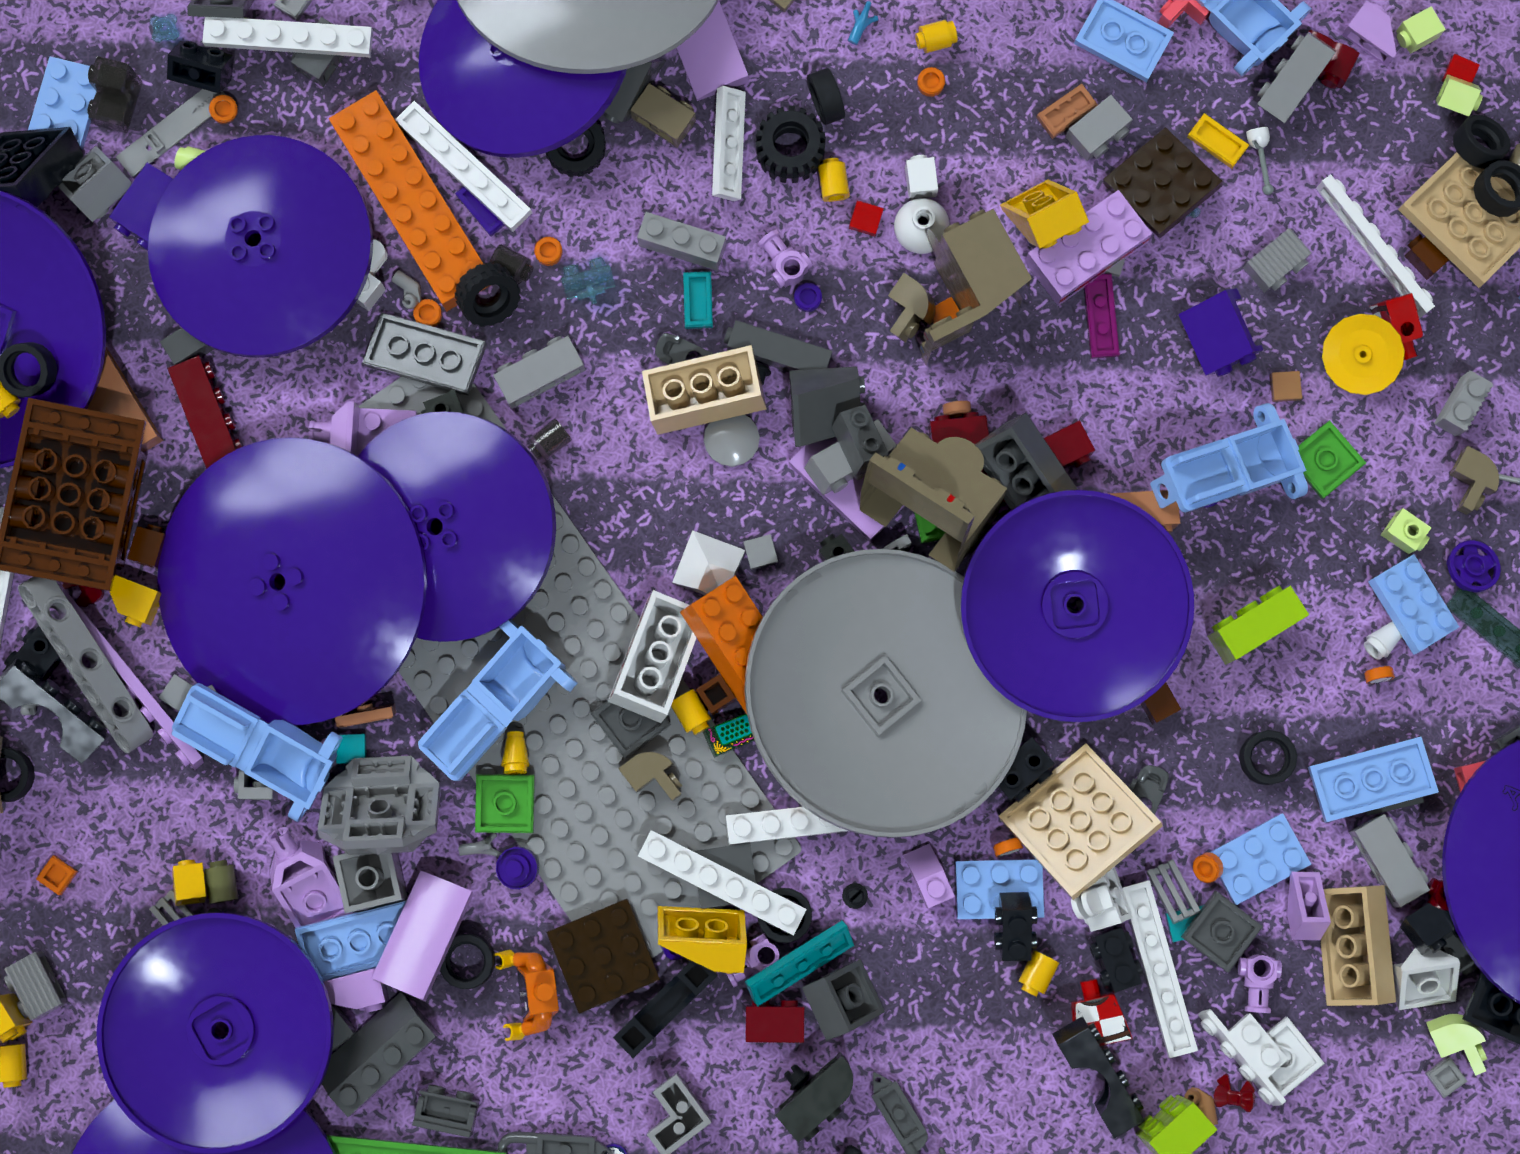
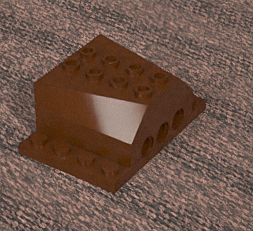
(72, 494)

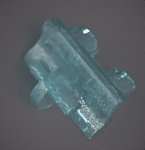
(588, 282)

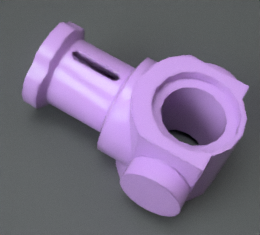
(783, 257)
(753, 964)
(1259, 985)

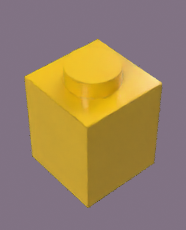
(188, 883)

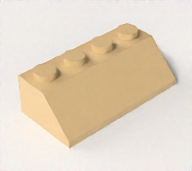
(703, 390)
(1357, 948)

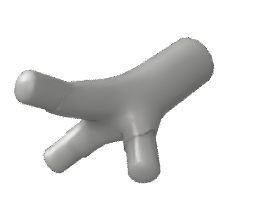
(480, 847)

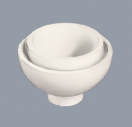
(914, 235)

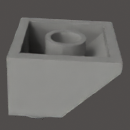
(95, 184)
(369, 880)

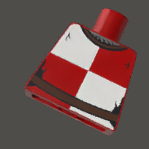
(1404, 318)
(1103, 1012)

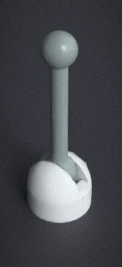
(1258, 139)

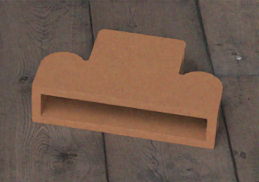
(118, 398)

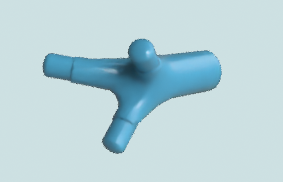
(861, 23)

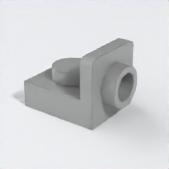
(257, 792)

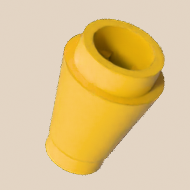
(515, 754)

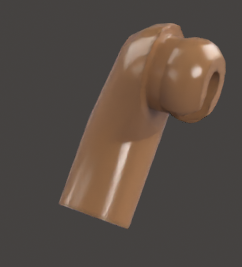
(1203, 1102)

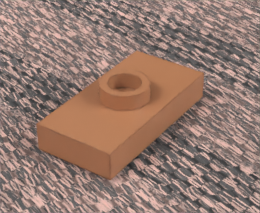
(1066, 111)
(365, 714)

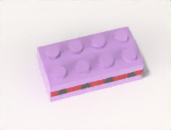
(1078, 259)

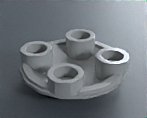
(732, 440)

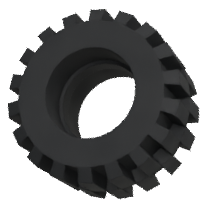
(787, 166)

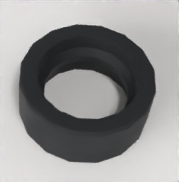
(826, 96)
(1487, 130)
(1487, 196)
(47, 366)
(1289, 752)
(27, 775)
(804, 925)
(488, 967)

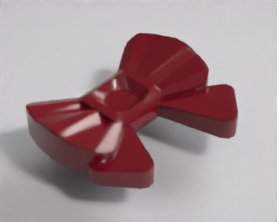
(88, 595)
(1225, 1095)

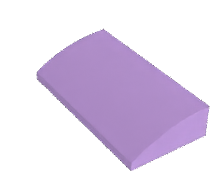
(712, 57)
(845, 501)
(423, 935)

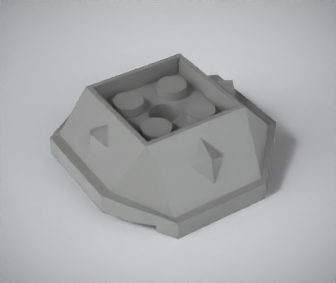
(379, 806)

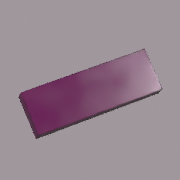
(1101, 317)

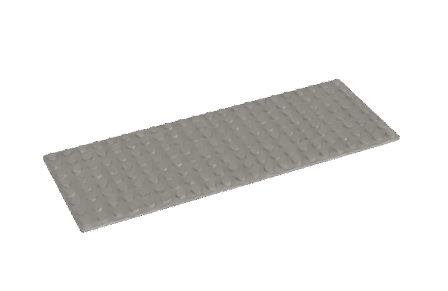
(584, 808)

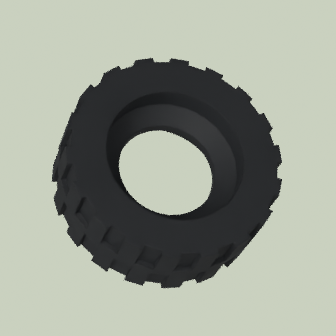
(583, 164)
(478, 279)

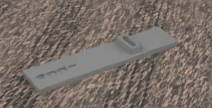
(167, 132)

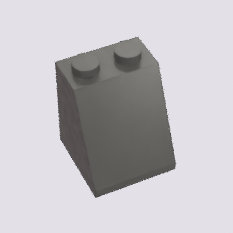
(632, 87)
(819, 399)

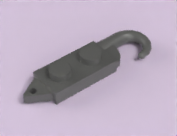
(900, 1115)
(554, 1143)

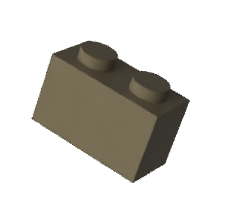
(663, 114)

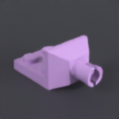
(355, 426)
(303, 880)

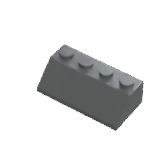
(1022, 462)
(377, 1053)

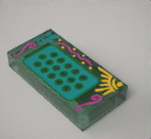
(729, 735)

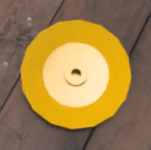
(1363, 354)

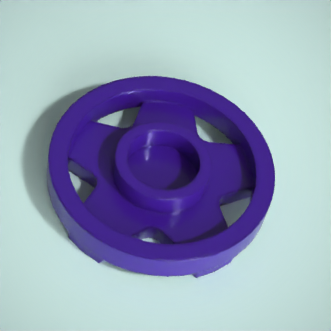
(1473, 566)

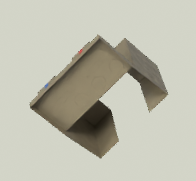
(979, 272)
(938, 484)

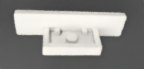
(1251, 1049)

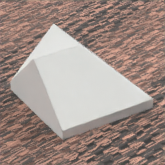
(707, 563)
(1426, 979)

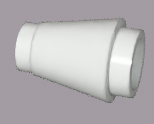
(1382, 641)

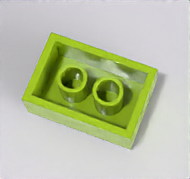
(1257, 623)
(1176, 1128)

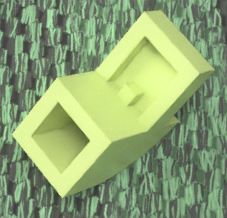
(1455, 1034)

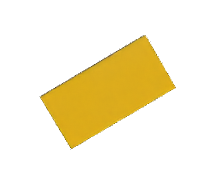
(1218, 140)

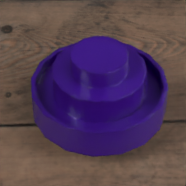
(517, 867)

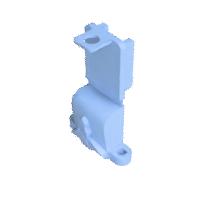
(1254, 26)
(1234, 466)
(500, 693)
(269, 753)

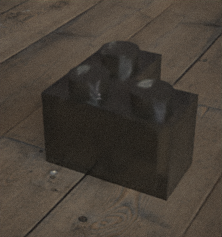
(116, 94)

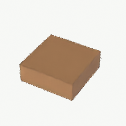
(1286, 386)

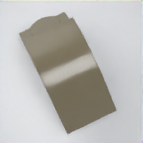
(917, 303)
(1479, 473)
(649, 766)

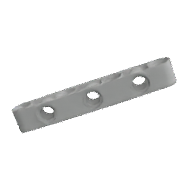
(100, 681)

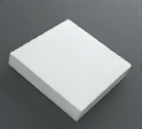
(1301, 1057)

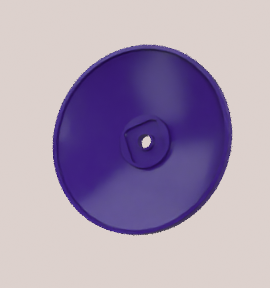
(501, 101)
(298, 276)
(492, 515)
(1131, 616)
(163, 1045)

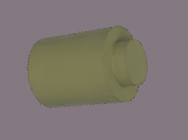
(221, 882)

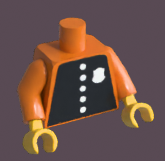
(536, 991)

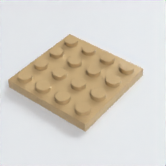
(1458, 225)
(1080, 821)

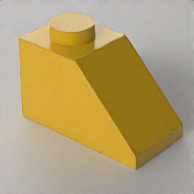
(135, 601)

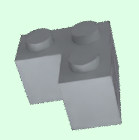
(684, 1118)

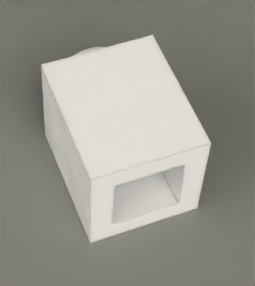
(921, 177)

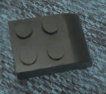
(817, 1099)

